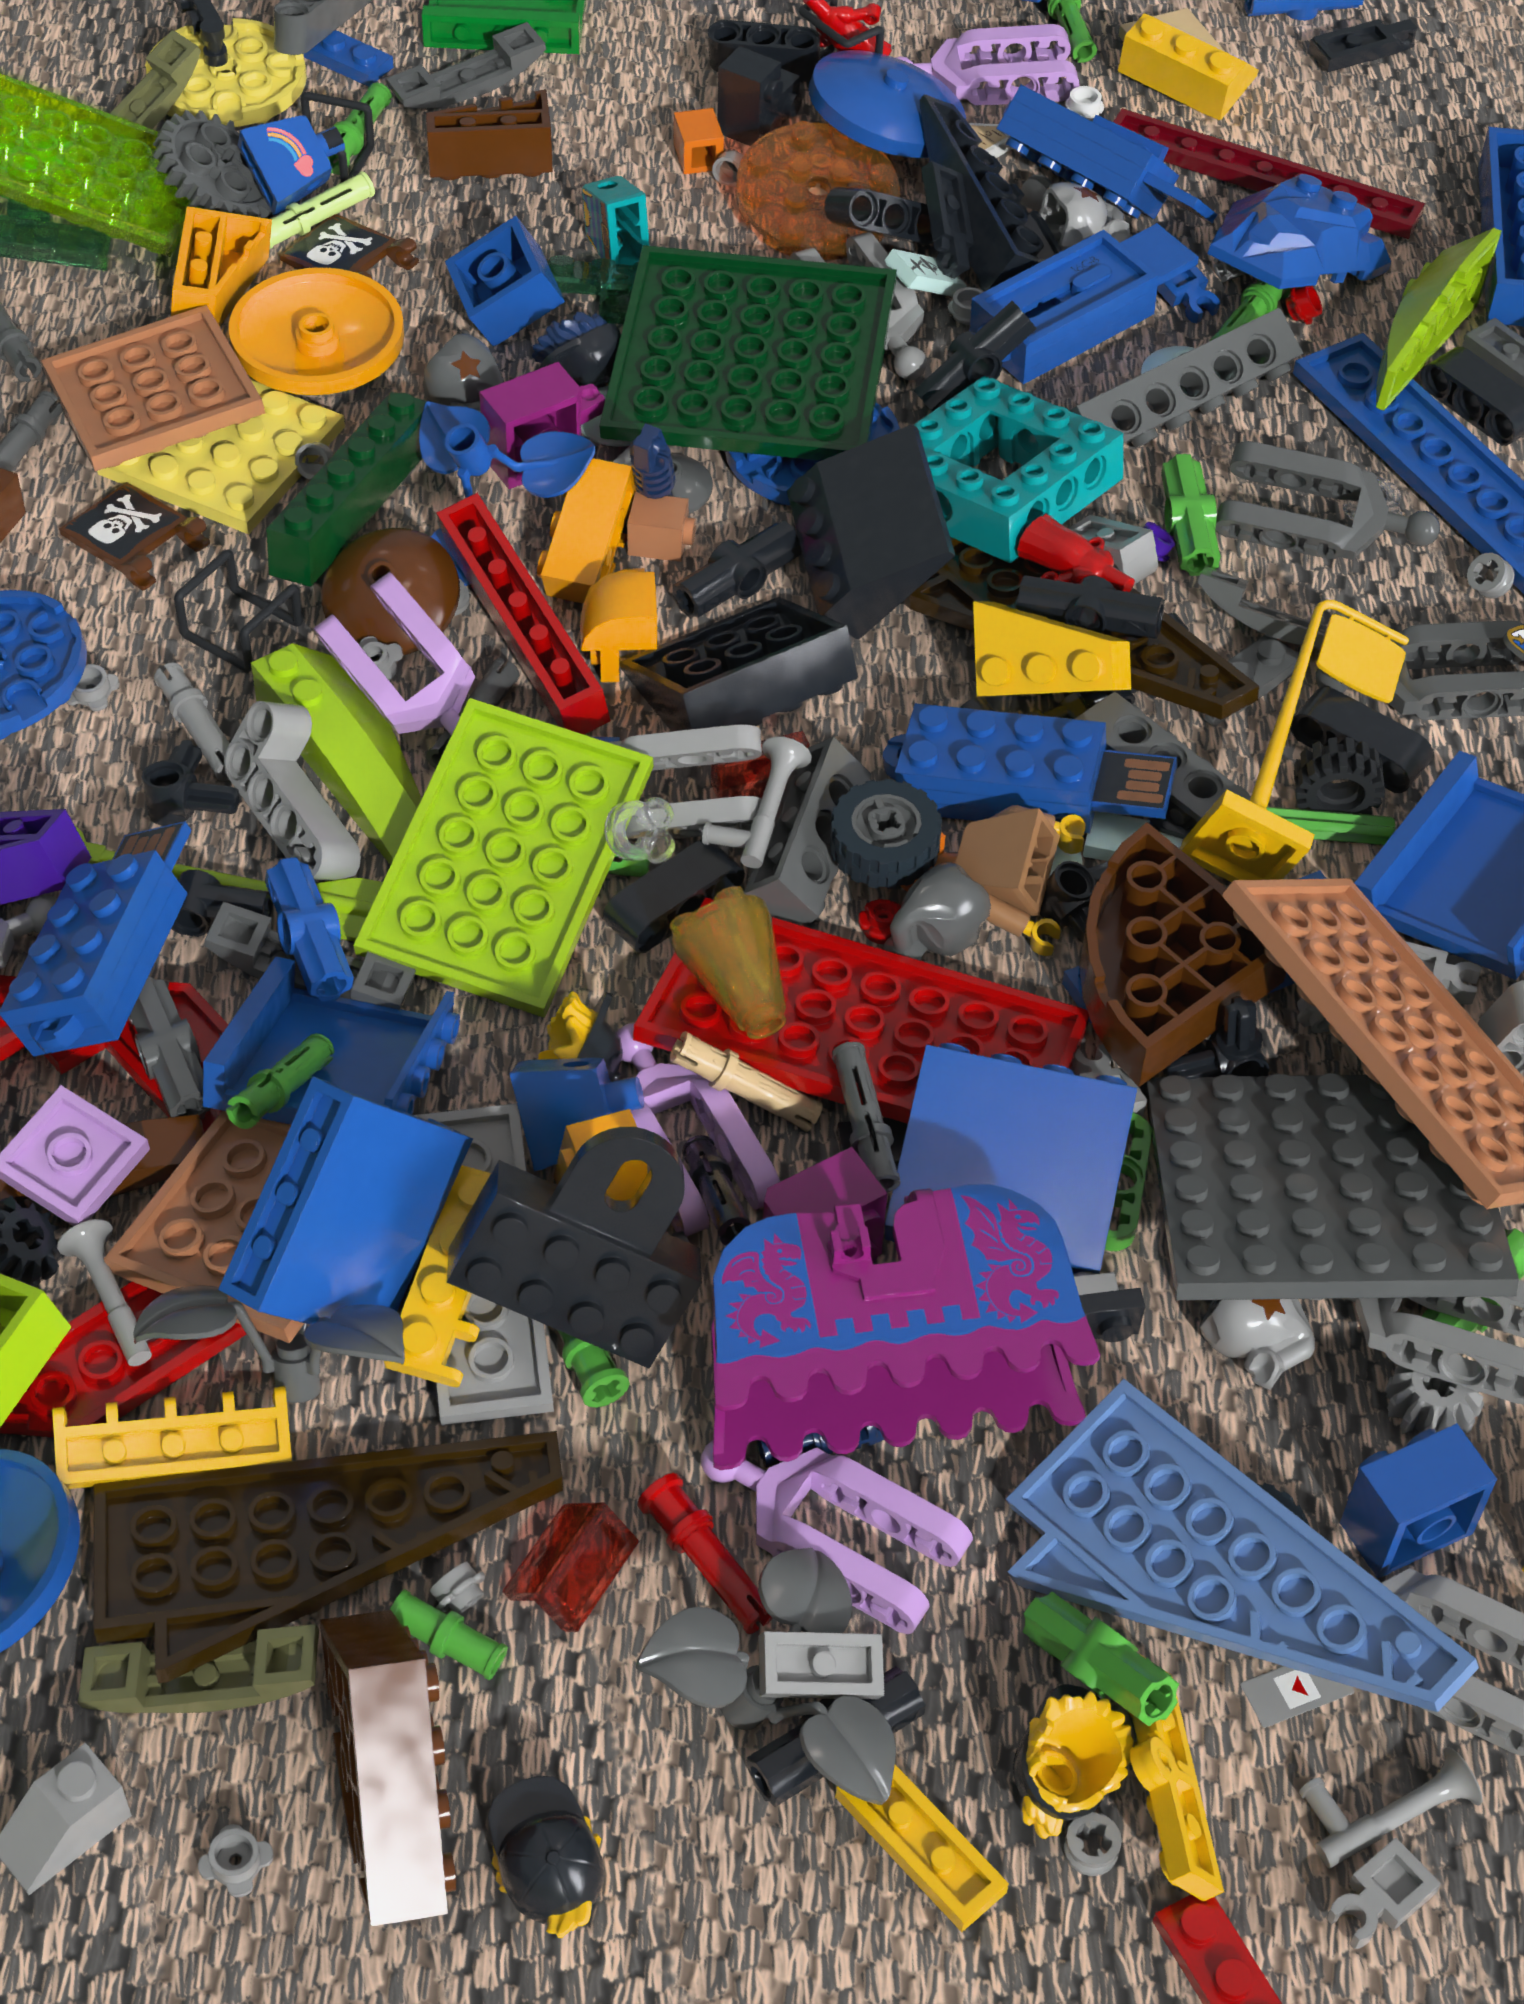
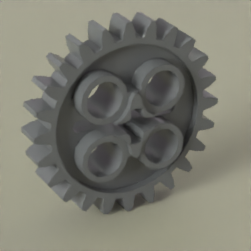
(208, 165)

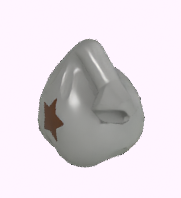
(1078, 213)
(1263, 1331)

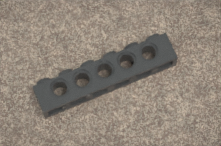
(1264, 339)

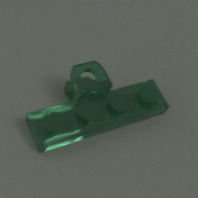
(35, 237)
(597, 277)

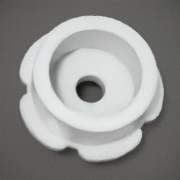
(1085, 102)

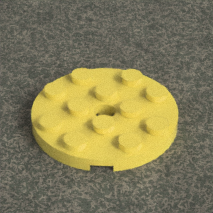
(250, 85)

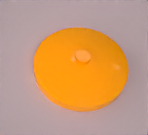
(316, 331)

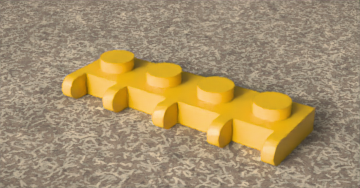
(433, 1307)
(171, 1443)

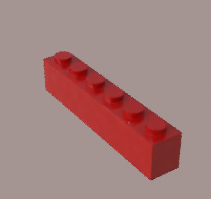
(523, 616)

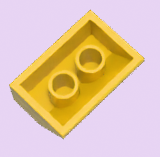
(1184, 67)

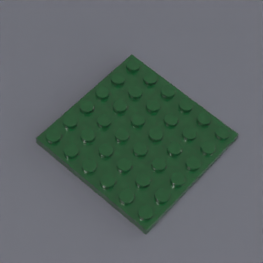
(750, 353)

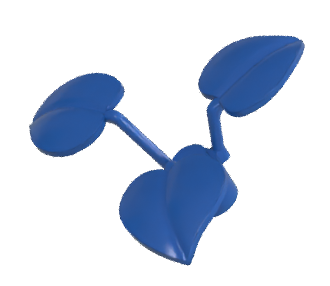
(458, 440)

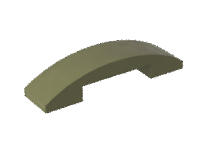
(158, 91)
(259, 1672)

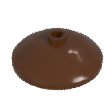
(415, 562)

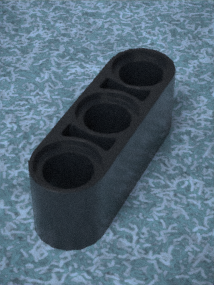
(791, 45)
(879, 214)
(1477, 394)
(1334, 715)
(678, 886)

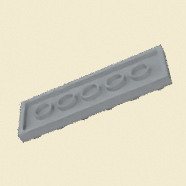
(508, 1362)

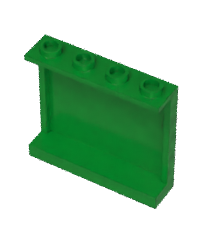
(474, 22)

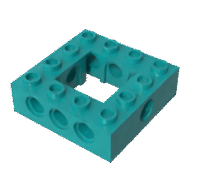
(1062, 455)

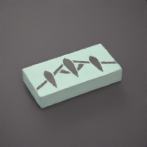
(922, 273)

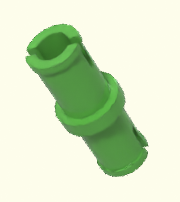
(449, 1635)

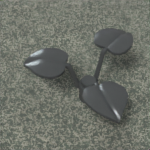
(352, 1331)
(701, 1662)

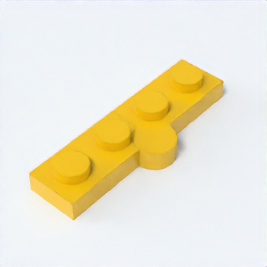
(1175, 1805)

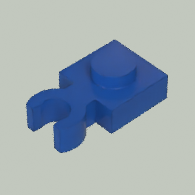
(1190, 291)

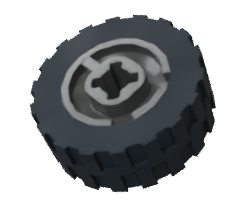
(885, 833)

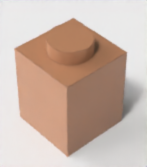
(660, 527)

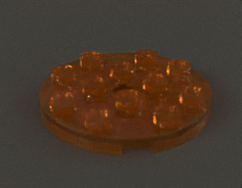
(787, 163)

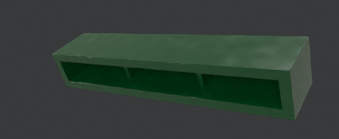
(346, 491)

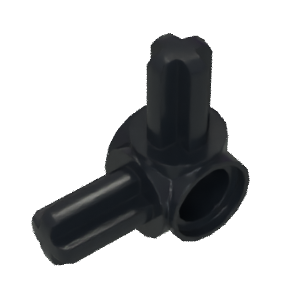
(174, 792)
(1070, 893)
(1230, 1050)

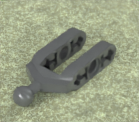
(1323, 478)
(1436, 695)

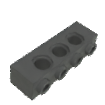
(1195, 782)
(799, 855)

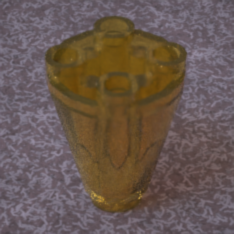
(735, 959)

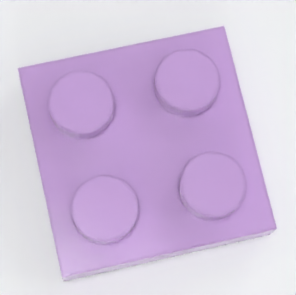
(71, 1157)

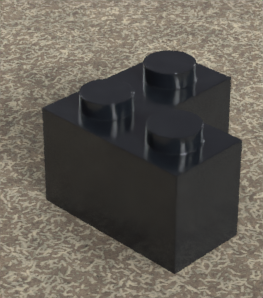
(755, 96)

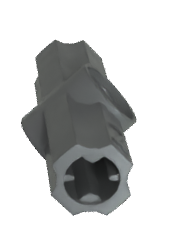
(168, 1050)

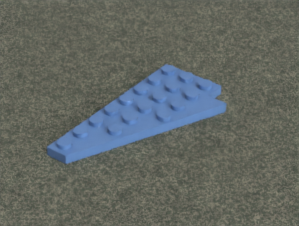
(1185, 1542)

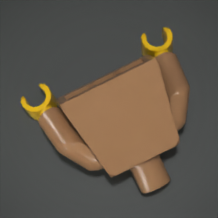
(1013, 862)

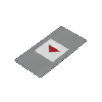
(1290, 1693)

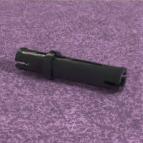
(710, 1171)

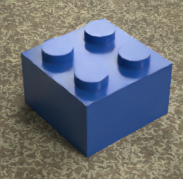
(504, 281)
(1417, 1499)

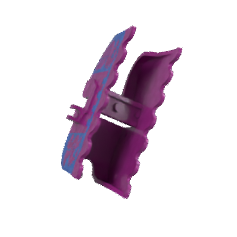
(957, 1327)

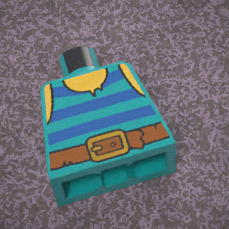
(612, 210)

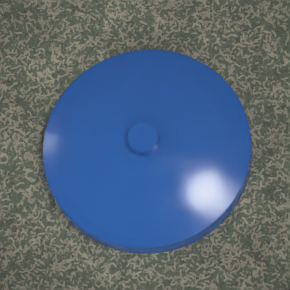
(876, 99)
(35, 1542)

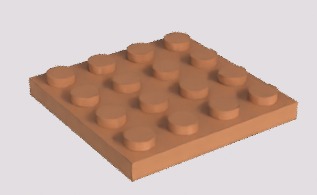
(152, 387)
(201, 1214)

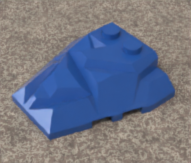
(1299, 233)

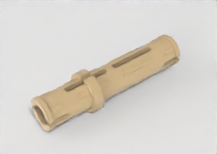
(730, 1073)

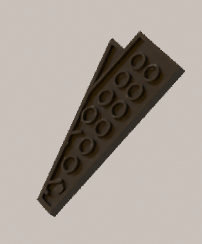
(1169, 667)
(265, 1544)

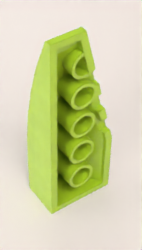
(1433, 310)
(348, 742)

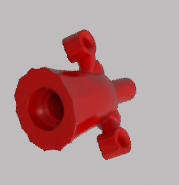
(846, 23)
(1069, 554)

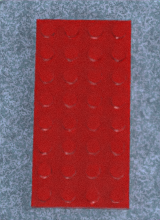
(868, 996)

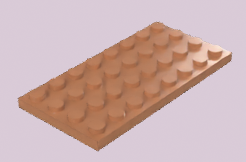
(1397, 1023)

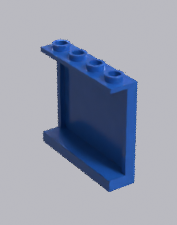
(1457, 870)
(376, 1048)
(1022, 1131)
(344, 1207)

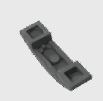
(479, 75)
(1228, 593)
(251, 945)

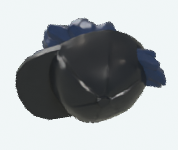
(582, 347)

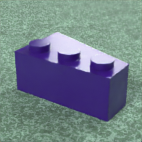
(37, 852)

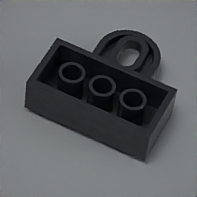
(579, 1255)

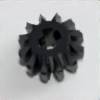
(27, 1242)

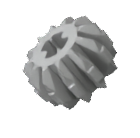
(1430, 1402)

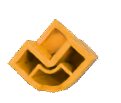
(617, 617)

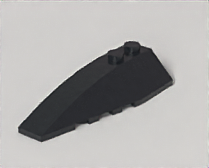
(1002, 228)

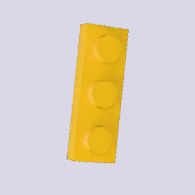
(929, 1850)

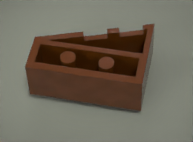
(491, 140)

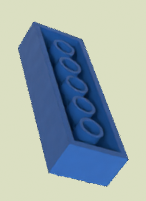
(1503, 208)

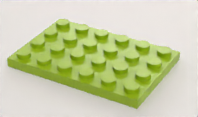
(503, 857)

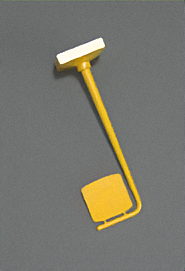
(1240, 835)

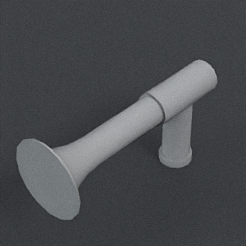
(785, 756)
(87, 1243)
(1346, 1839)

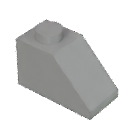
(61, 1818)

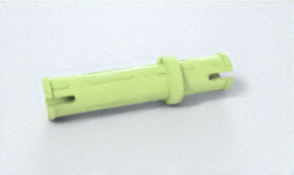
(302, 216)

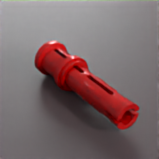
(691, 1533)

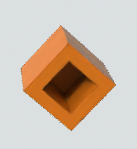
(697, 139)

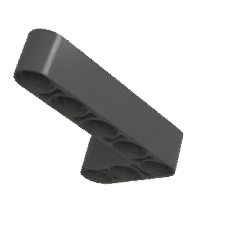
(305, 23)

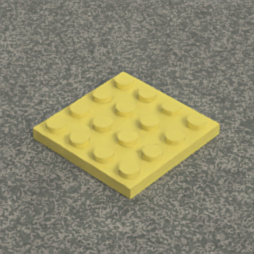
(238, 469)

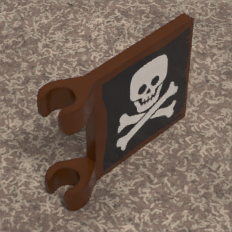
(348, 247)
(128, 528)

